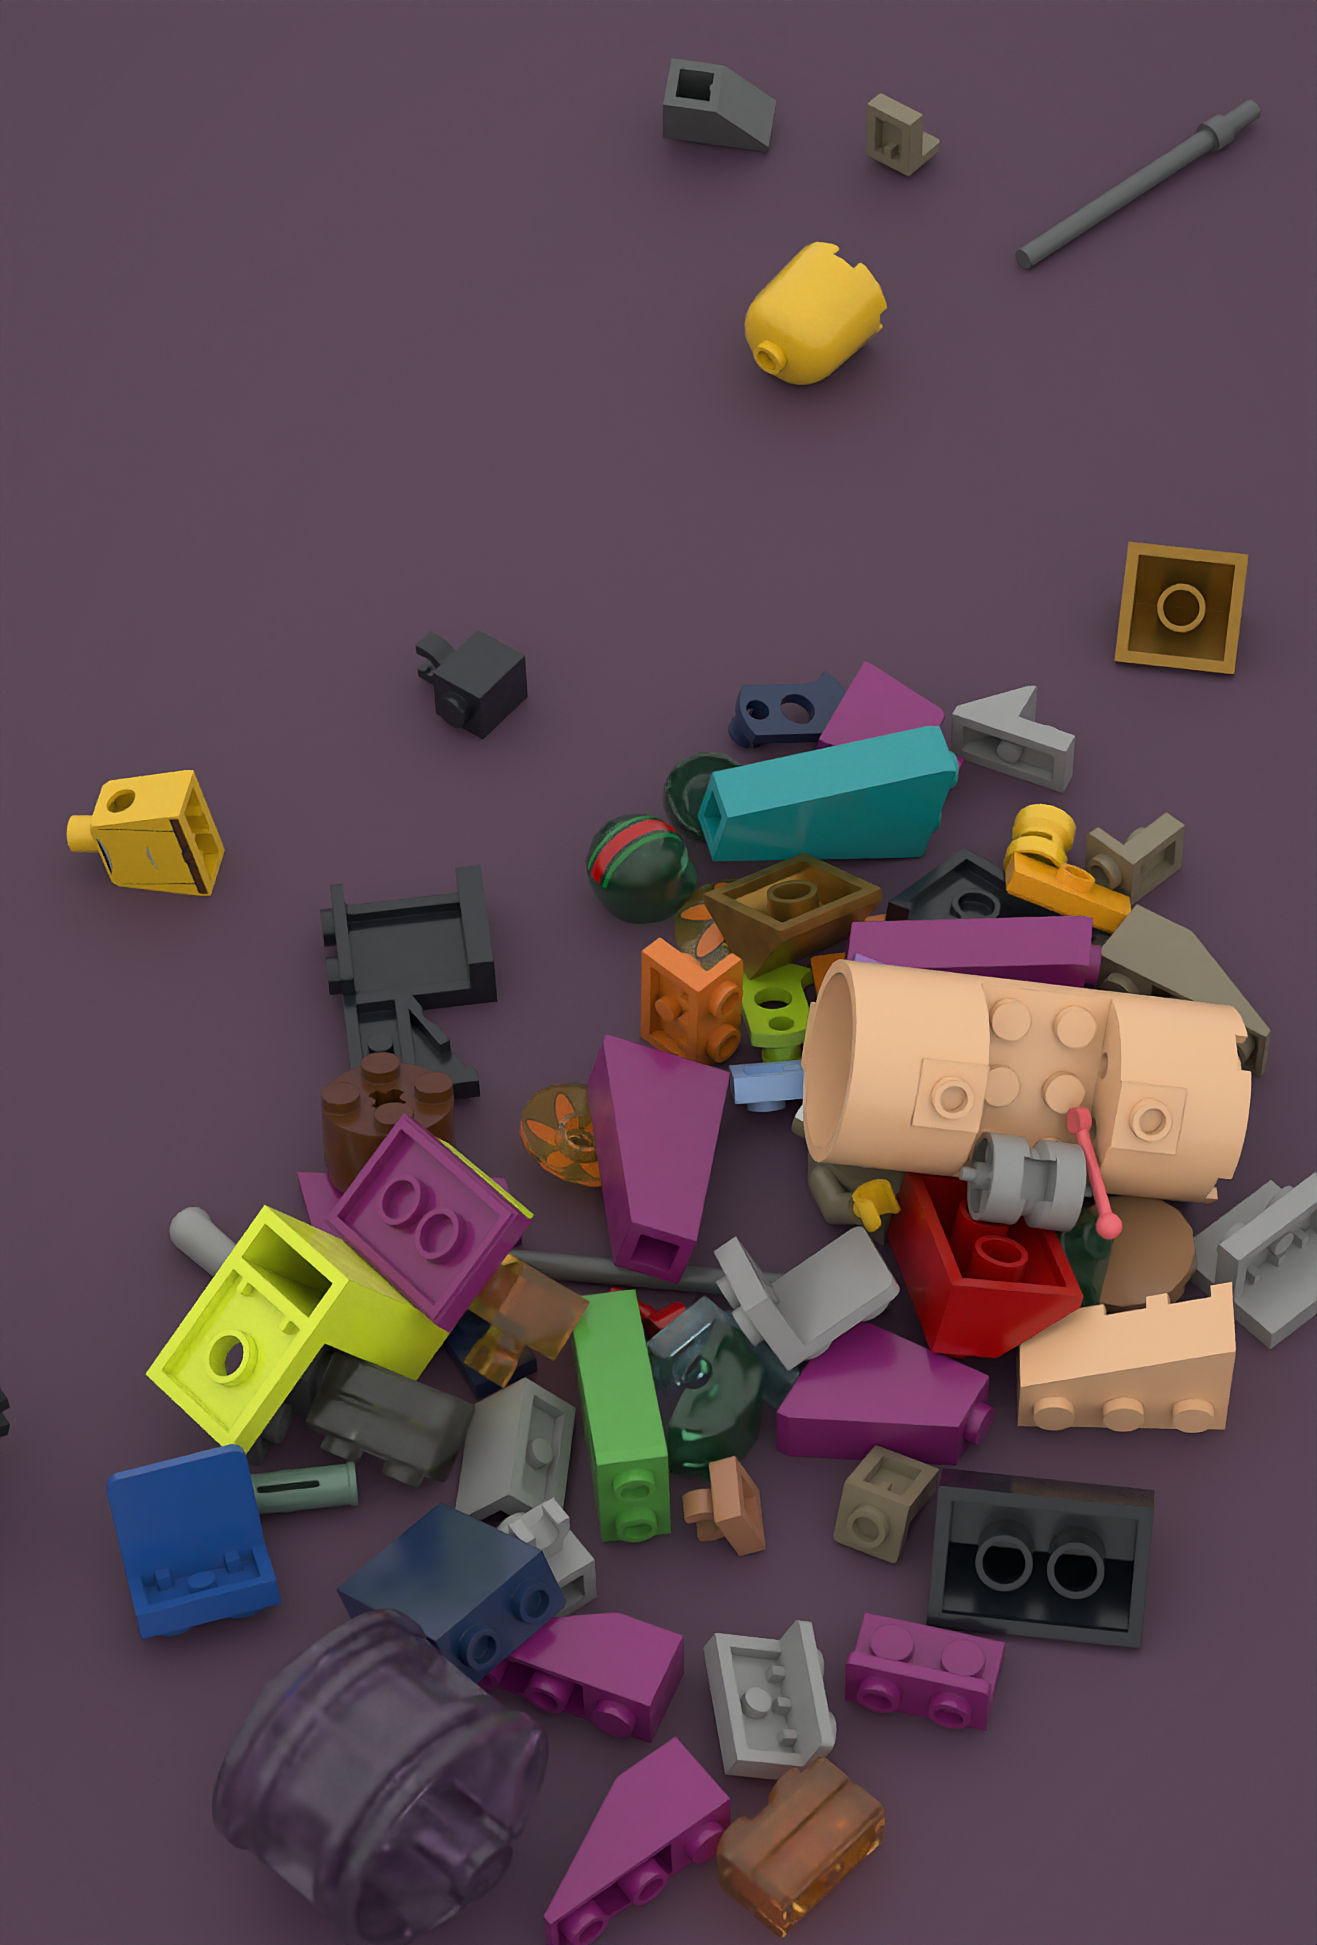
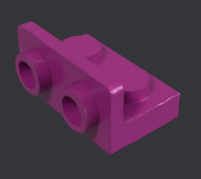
(924, 1672)

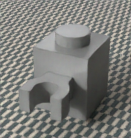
(572, 1565)

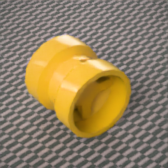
(1042, 834)

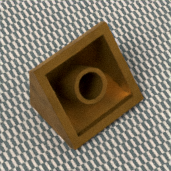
(1181, 607)
(789, 911)

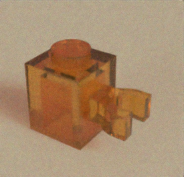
(523, 1311)

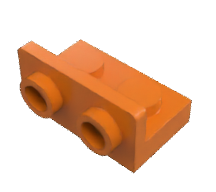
(690, 1008)

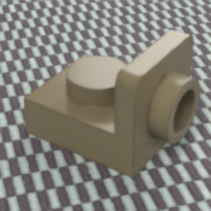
(897, 135)
(1143, 860)
(882, 1502)

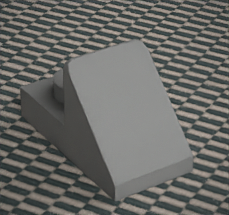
(1005, 738)

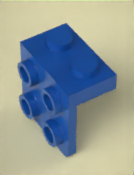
(191, 1541)

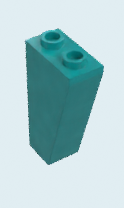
(833, 801)

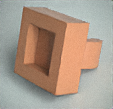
(728, 1508)

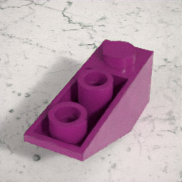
(597, 1669)
(645, 1832)

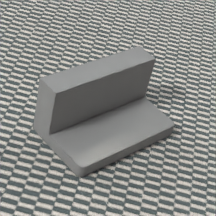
(516, 1451)

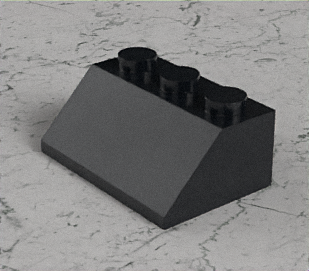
(1040, 1558)

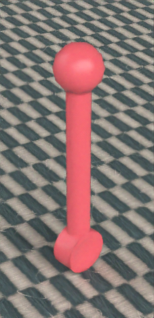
(1079, 1124)

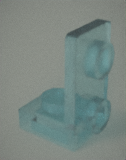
(677, 1351)

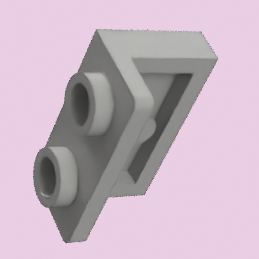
(769, 1702)

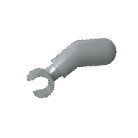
(200, 1239)

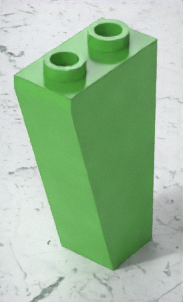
(621, 1419)

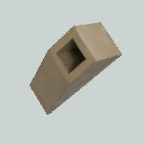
(1169, 961)

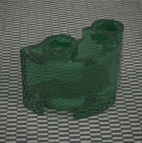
(723, 1414)

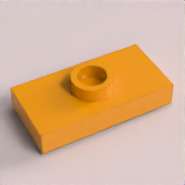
(1066, 891)

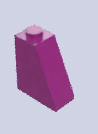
(884, 1394)

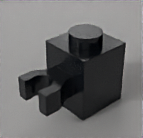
(474, 683)

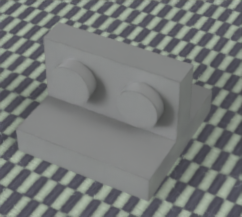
(1268, 1256)

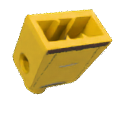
(153, 834)

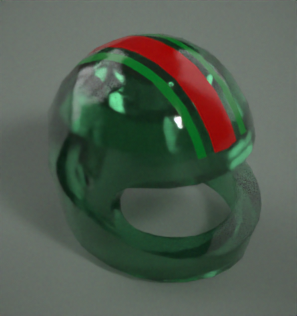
(637, 869)

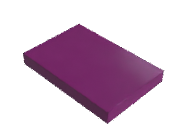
(427, 1222)

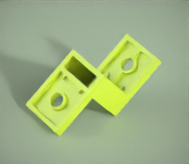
(284, 1299)

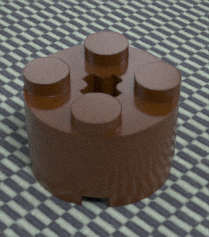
(369, 1101)

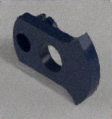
(766, 721)

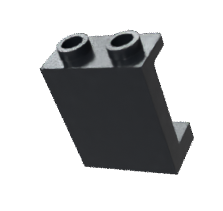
(424, 944)

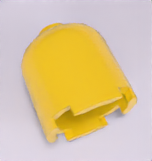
(813, 316)

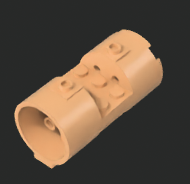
(927, 1060)

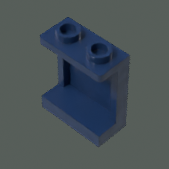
(463, 1584)

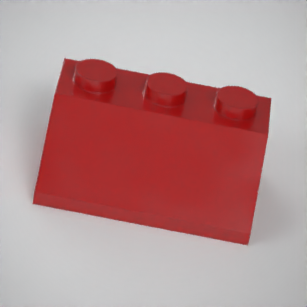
(976, 1280)

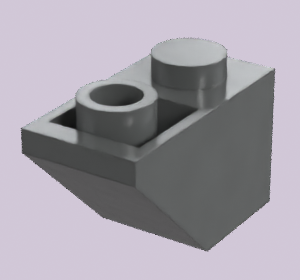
(716, 107)

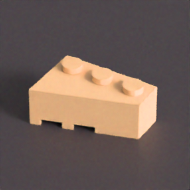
(1132, 1367)

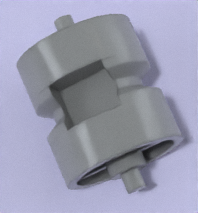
(1016, 1181)

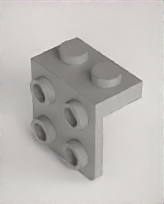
(812, 1301)

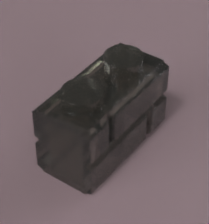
(390, 1418)

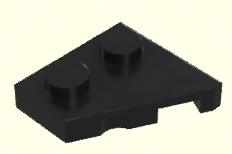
(396, 1025)

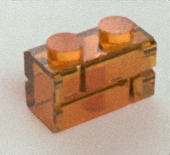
(799, 1844)

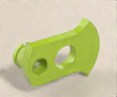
(781, 1029)

